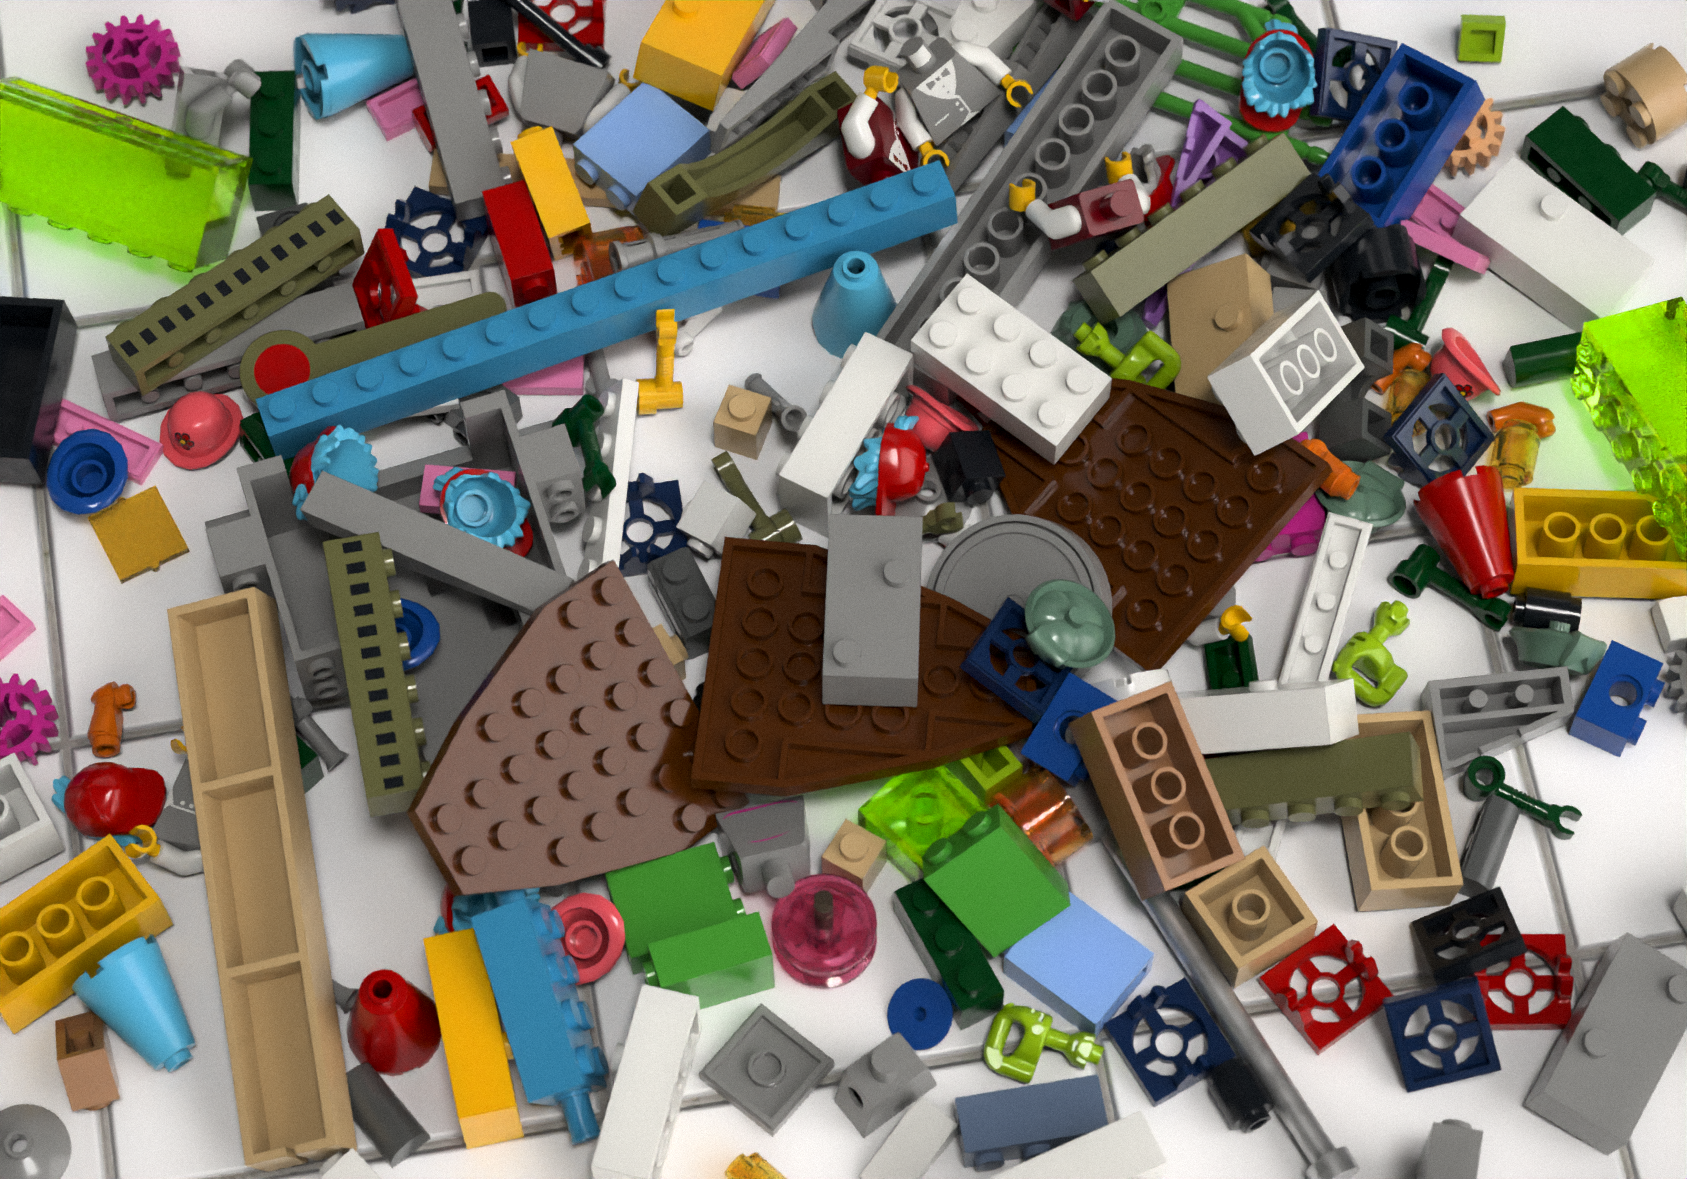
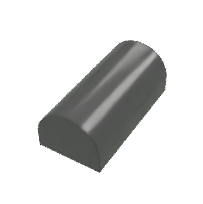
(1487, 845)
(383, 1115)

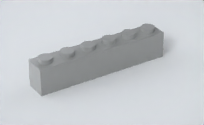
(453, 102)
(315, 315)

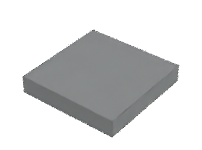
(766, 1069)

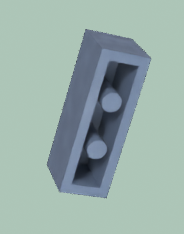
(1027, 1120)

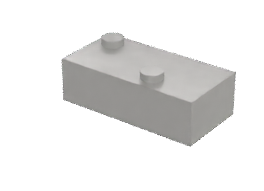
(872, 610)
(1614, 1045)

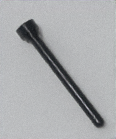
(582, 54)

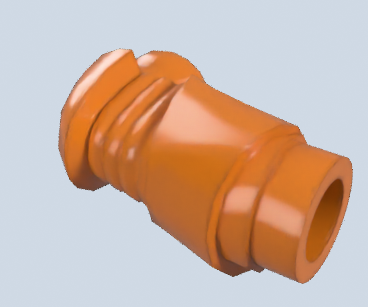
(1342, 480)
(107, 718)

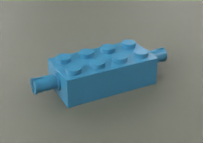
(542, 1008)

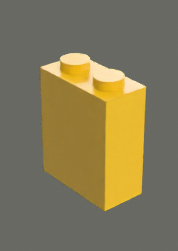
(551, 189)

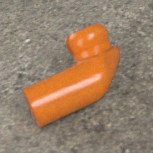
(1409, 355)
(1537, 415)

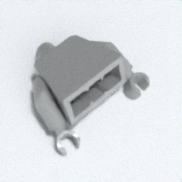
(204, 95)

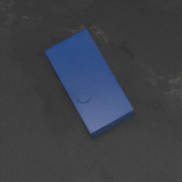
(1402, 135)

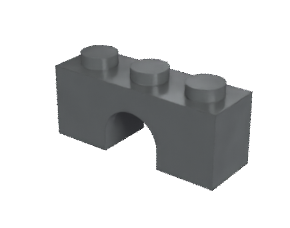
(1350, 422)

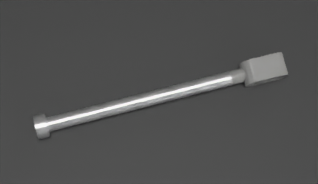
(1325, 1158)

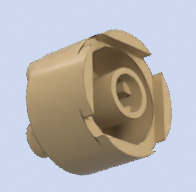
(1647, 94)

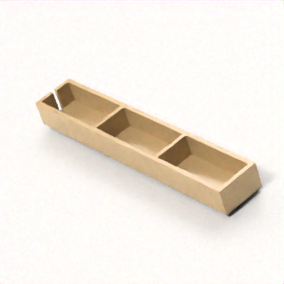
(261, 881)

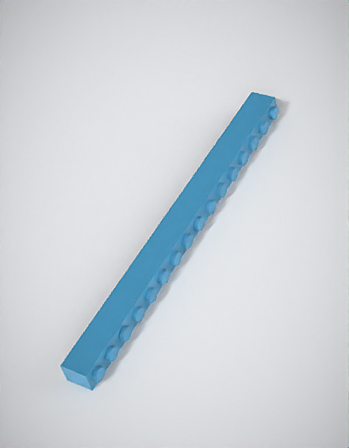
(610, 309)

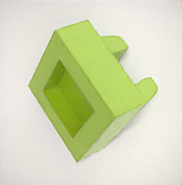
(1481, 38)

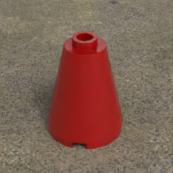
(1471, 527)
(393, 1024)

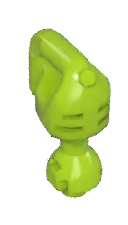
(1129, 366)
(1372, 658)
(1037, 1034)

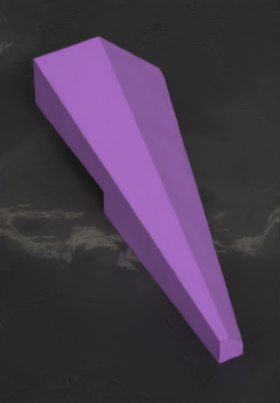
(1205, 147)

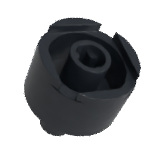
(1378, 275)

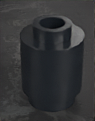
(1541, 606)
(1240, 1095)

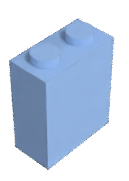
(637, 144)
(1079, 965)

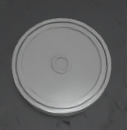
(1010, 559)

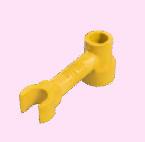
(661, 390)

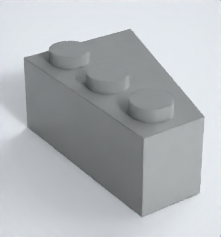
(1494, 712)

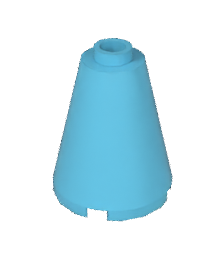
(348, 68)
(851, 303)
(140, 1003)

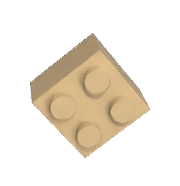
(1249, 916)

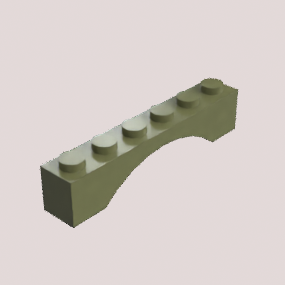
(702, 187)

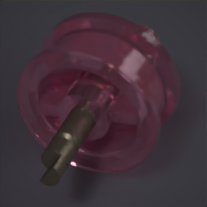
(824, 931)

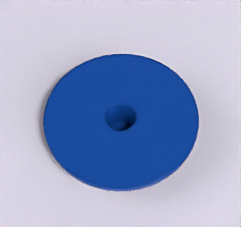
(920, 1013)

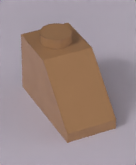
(86, 1061)

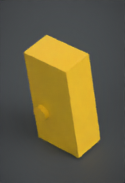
(698, 46)
(1592, 545)
(69, 926)
(473, 1040)

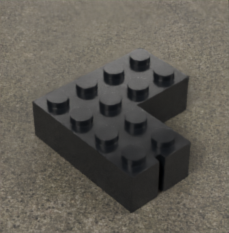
(34, 366)

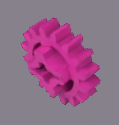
(133, 59)
(27, 731)

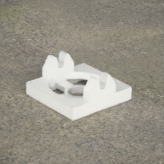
(863, 45)

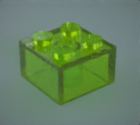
(916, 812)

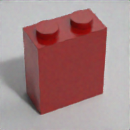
(518, 244)

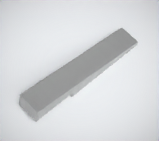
(1033, 60)
(793, 70)
(432, 545)

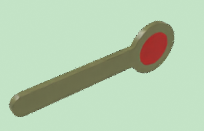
(290, 358)

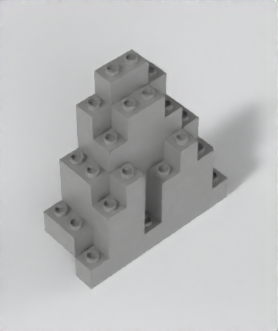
(287, 560)

